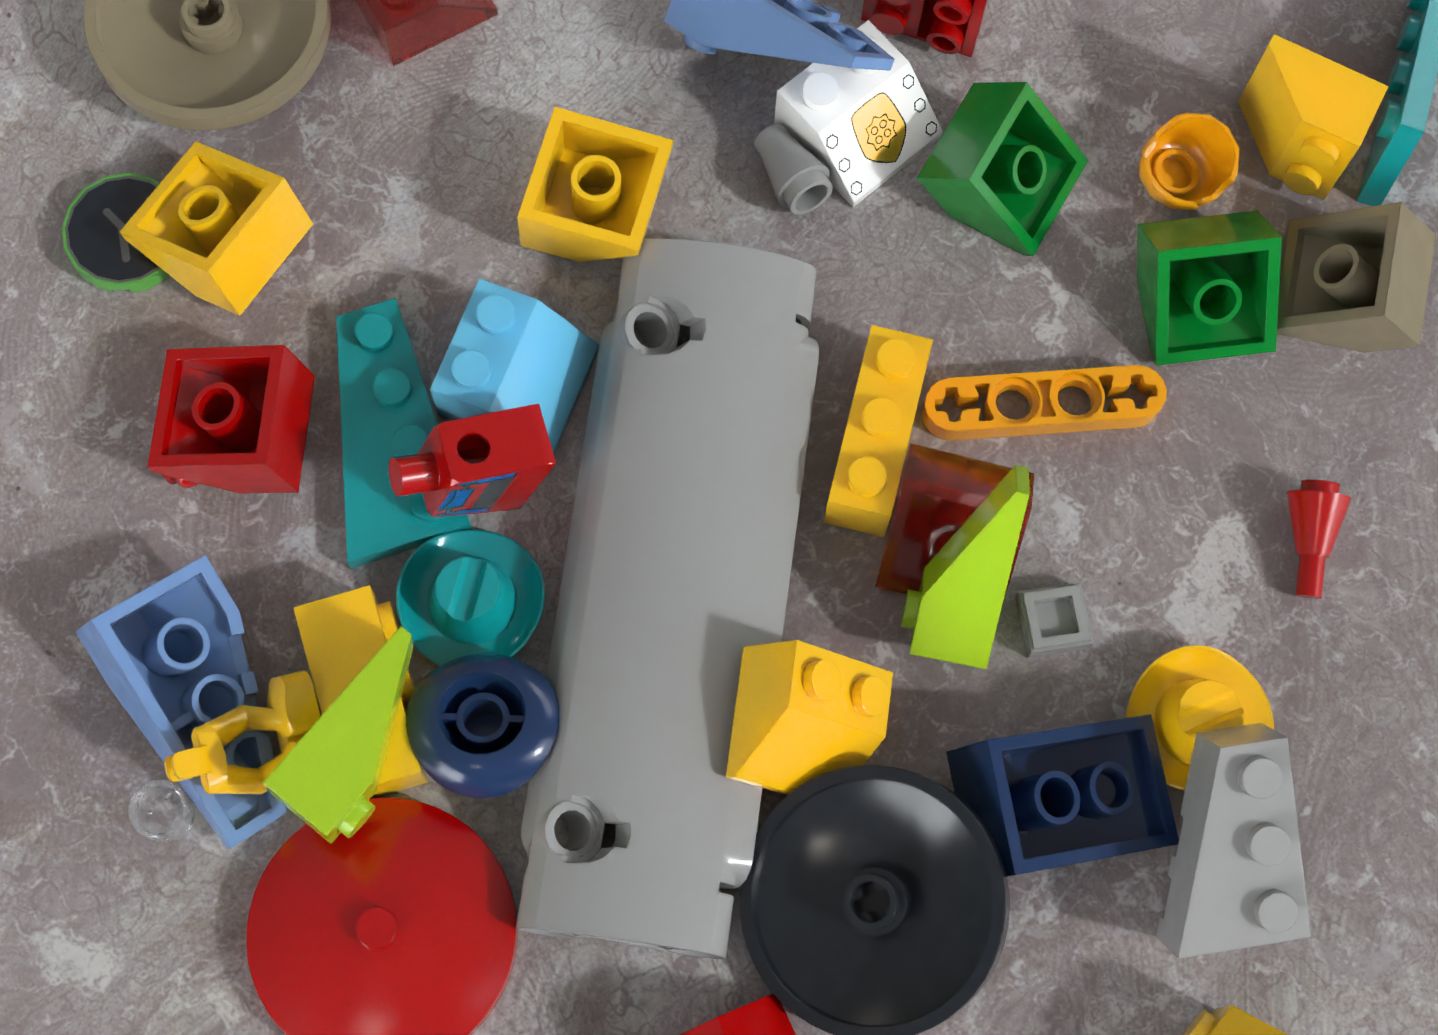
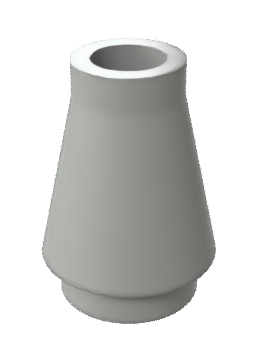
(794, 172)

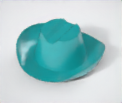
(469, 595)

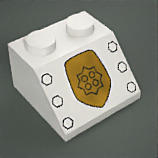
(859, 119)

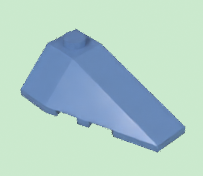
(776, 29)
(177, 664)

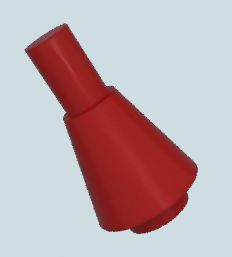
(1316, 520)

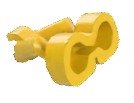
(289, 712)

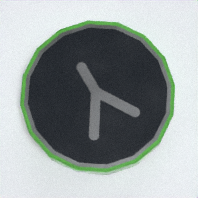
(94, 235)

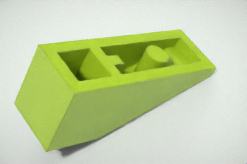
(967, 580)
(343, 753)

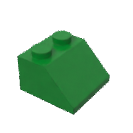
(1003, 165)
(1209, 286)

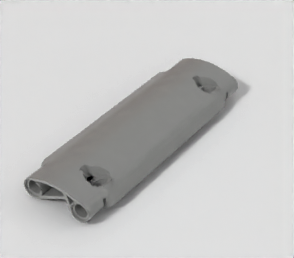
(663, 582)

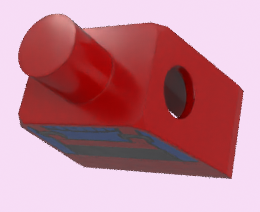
(478, 463)

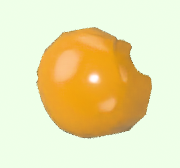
(1189, 161)

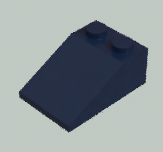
(1068, 793)

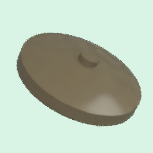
(206, 59)

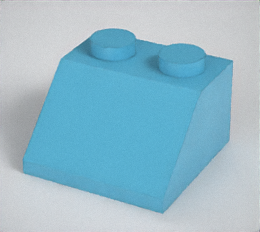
(513, 356)

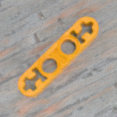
(1042, 395)

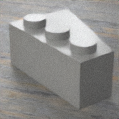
(1237, 849)

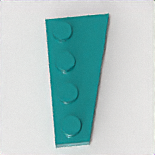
(1407, 102)
(382, 418)

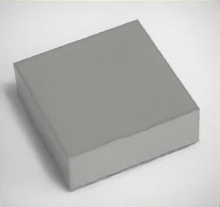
(1054, 619)

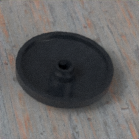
(874, 902)

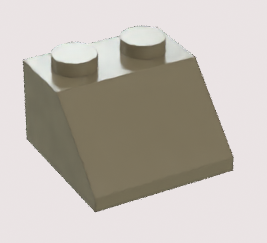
(1357, 278)

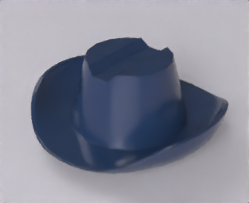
(482, 724)

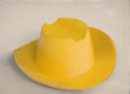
(1195, 693)

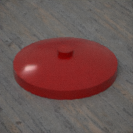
(383, 928)

